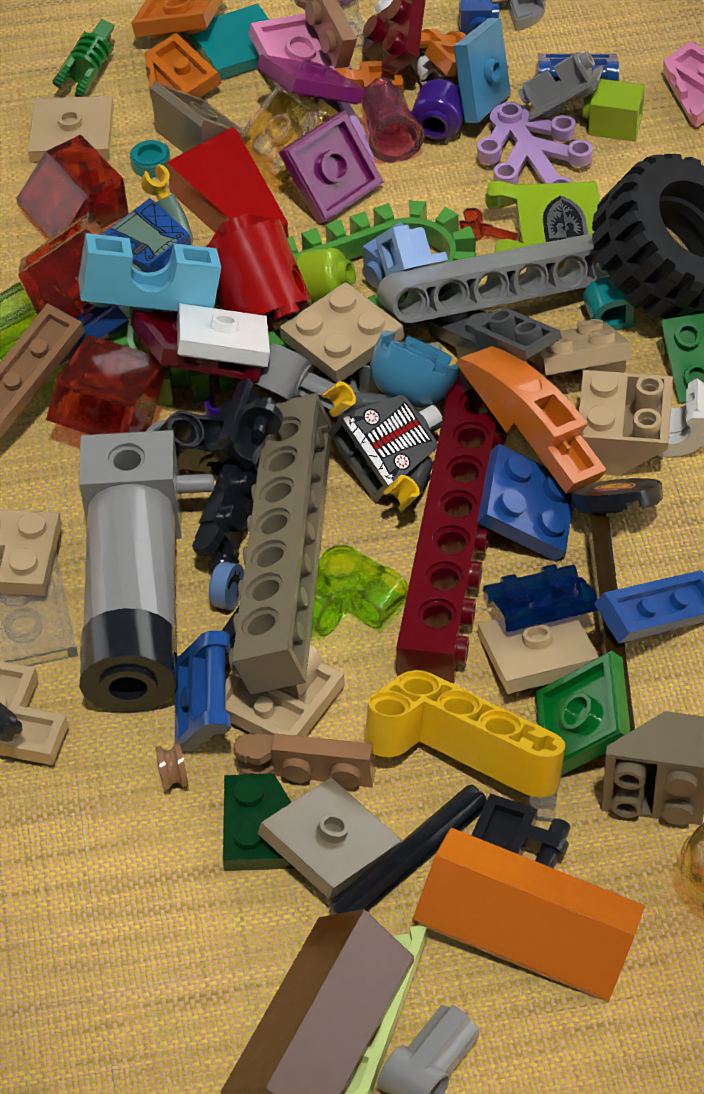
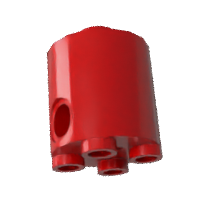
(258, 269)

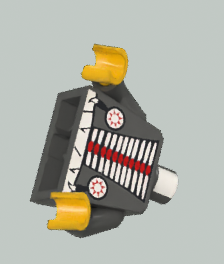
(384, 441)

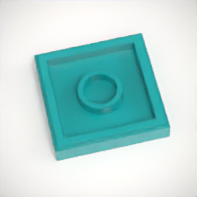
(227, 42)

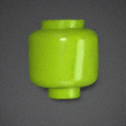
(325, 271)

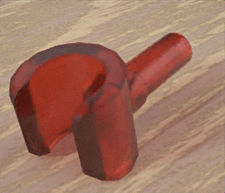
(474, 219)

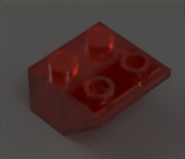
(70, 184)
(53, 268)
(107, 389)

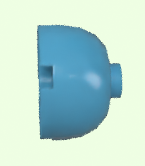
(412, 370)

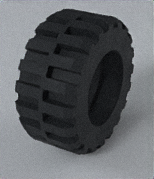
(638, 247)

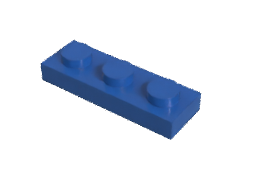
(653, 606)

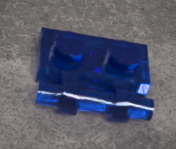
(540, 597)

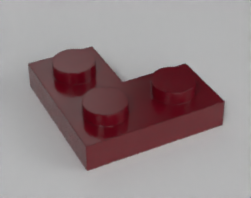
(395, 34)

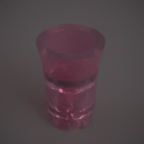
(390, 123)

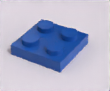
(525, 503)

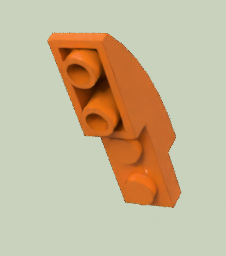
(545, 417)

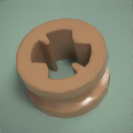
(171, 766)

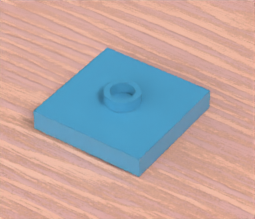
(482, 70)

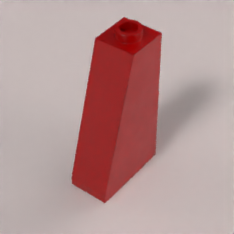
(222, 182)

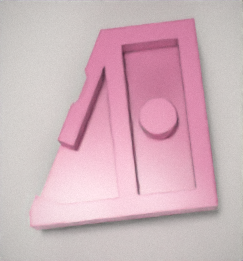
(686, 77)

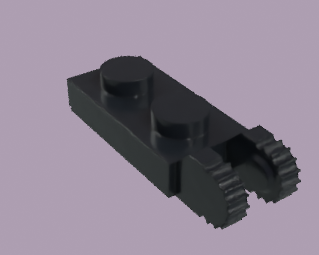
(226, 515)

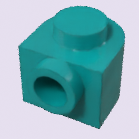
(608, 304)

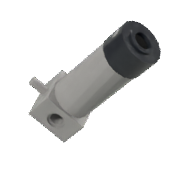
(132, 523)

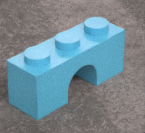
(110, 278)

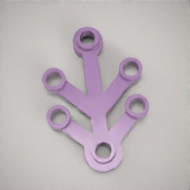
(512, 122)

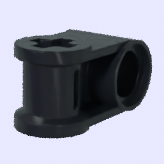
(191, 440)

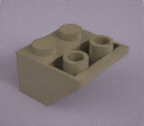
(658, 770)

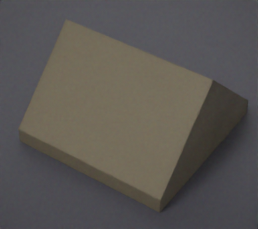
(186, 118)

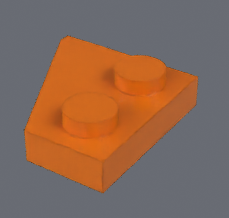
(180, 67)

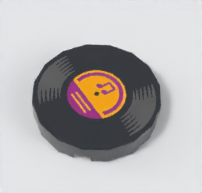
(616, 495)

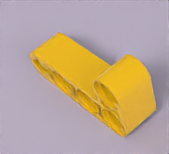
(466, 729)

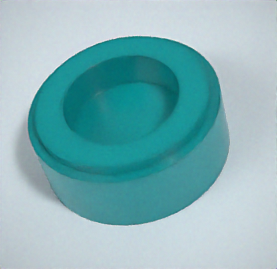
(147, 156)

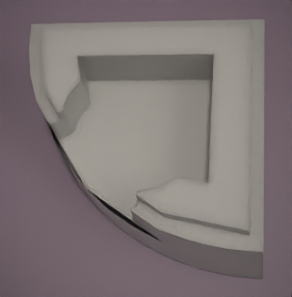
(526, 12)

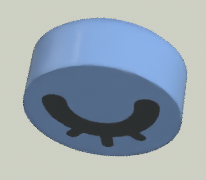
(224, 585)

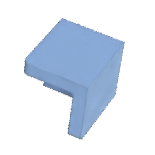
(406, 249)

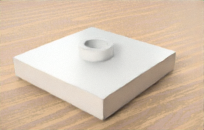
(222, 335)

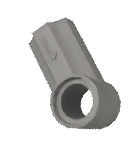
(431, 1056)

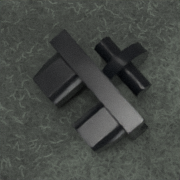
(245, 426)

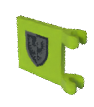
(545, 210)

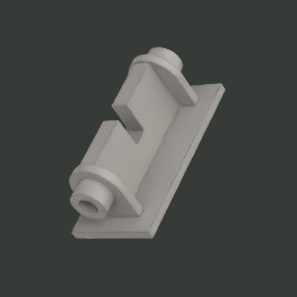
(575, 79)

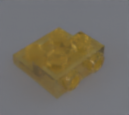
(279, 123)

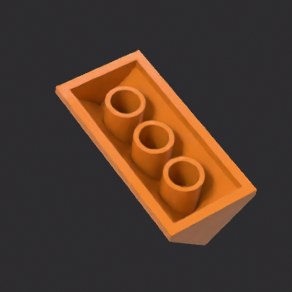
(528, 914)

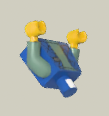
(154, 225)

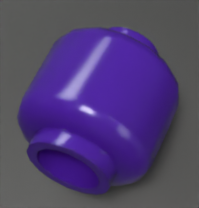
(439, 109)

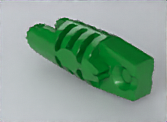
(86, 58)

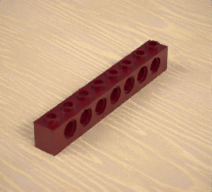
(449, 540)

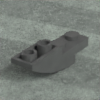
(502, 329)

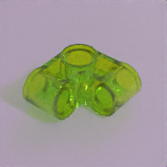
(365, 590)

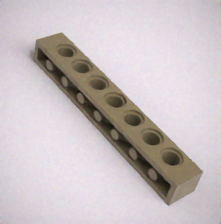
(283, 550)

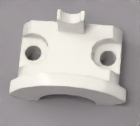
(687, 423)

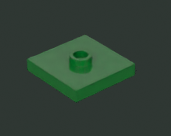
(586, 709)

